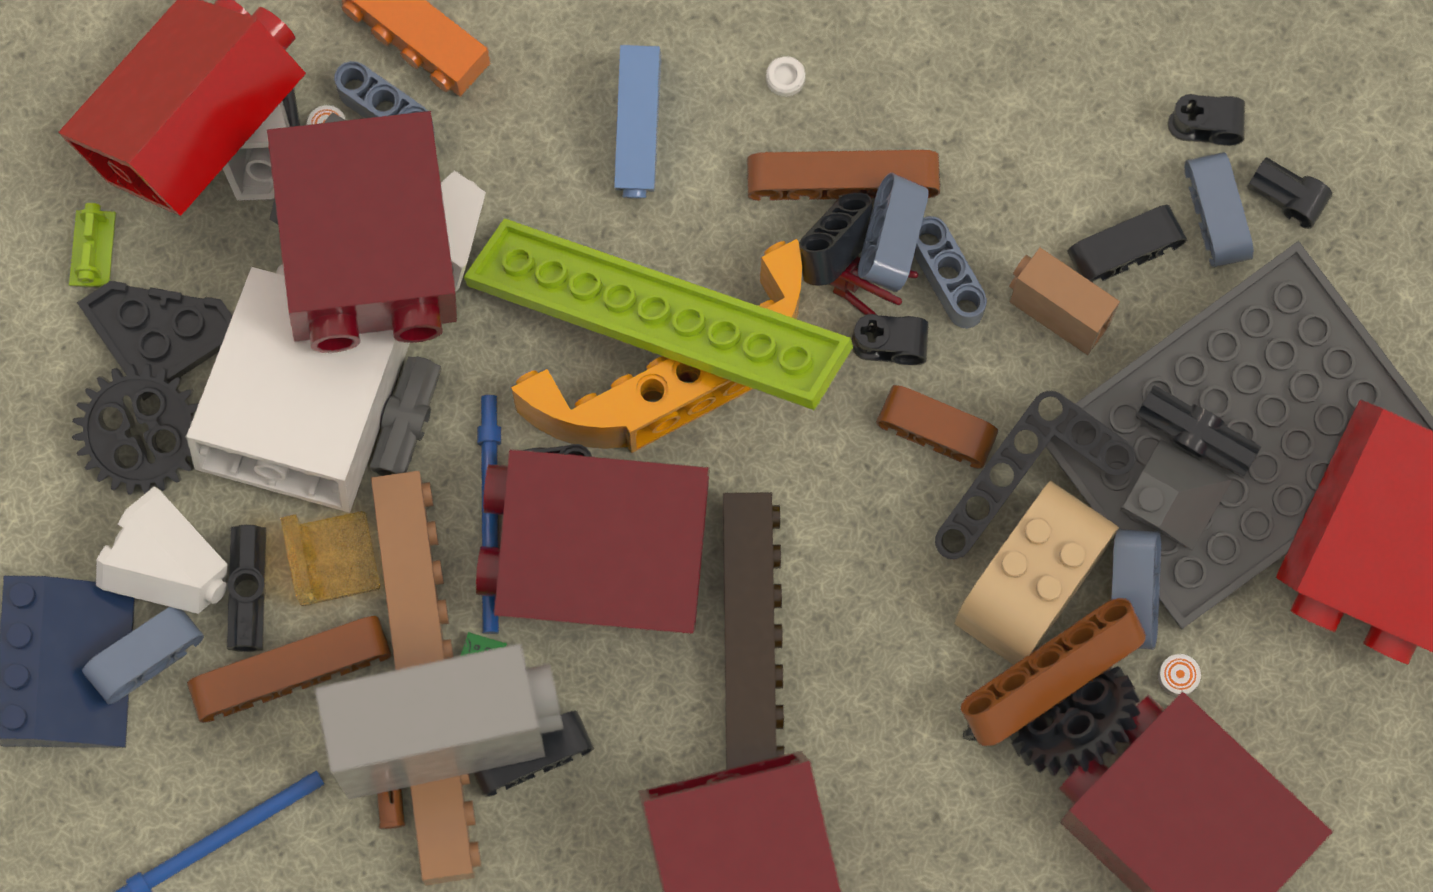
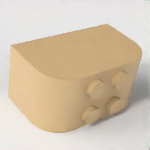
(1035, 574)

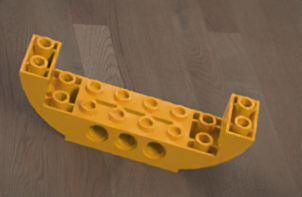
(623, 413)

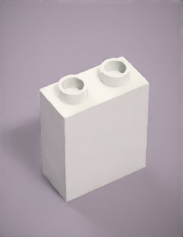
(287, 412)

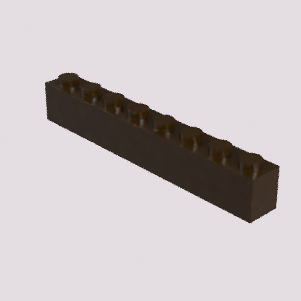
(750, 628)

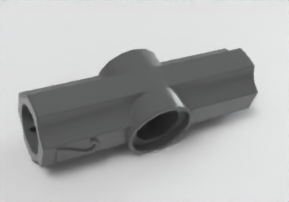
(405, 416)

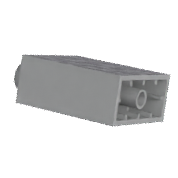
(437, 720)

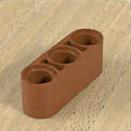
(937, 424)

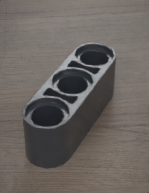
(835, 239)
(1127, 243)
(558, 749)

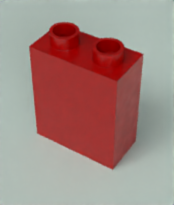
(185, 100)
(1370, 536)

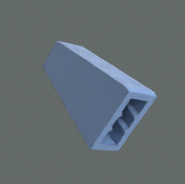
(637, 120)

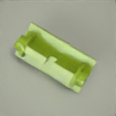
(92, 246)

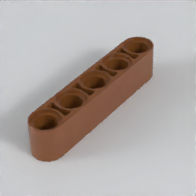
(837, 173)
(288, 667)
(1053, 671)

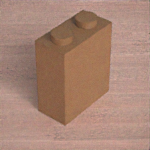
(1062, 300)

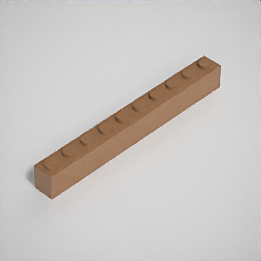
(417, 640)

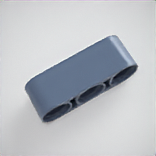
(372, 92)
(1221, 209)
(893, 232)
(949, 291)
(1138, 577)
(142, 654)

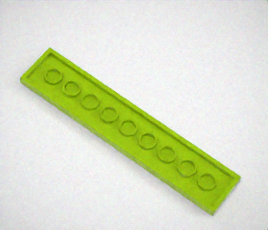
(660, 313)

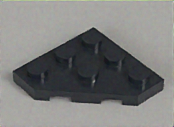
(156, 327)

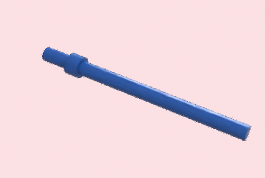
(489, 437)
(220, 837)

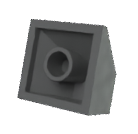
(1176, 494)

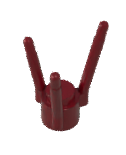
(850, 281)

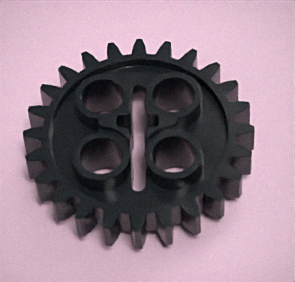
(104, 443)
(1080, 725)

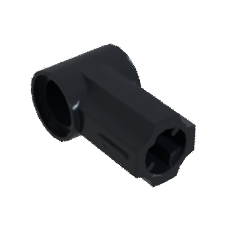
(1297, 196)

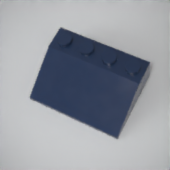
(45, 641)

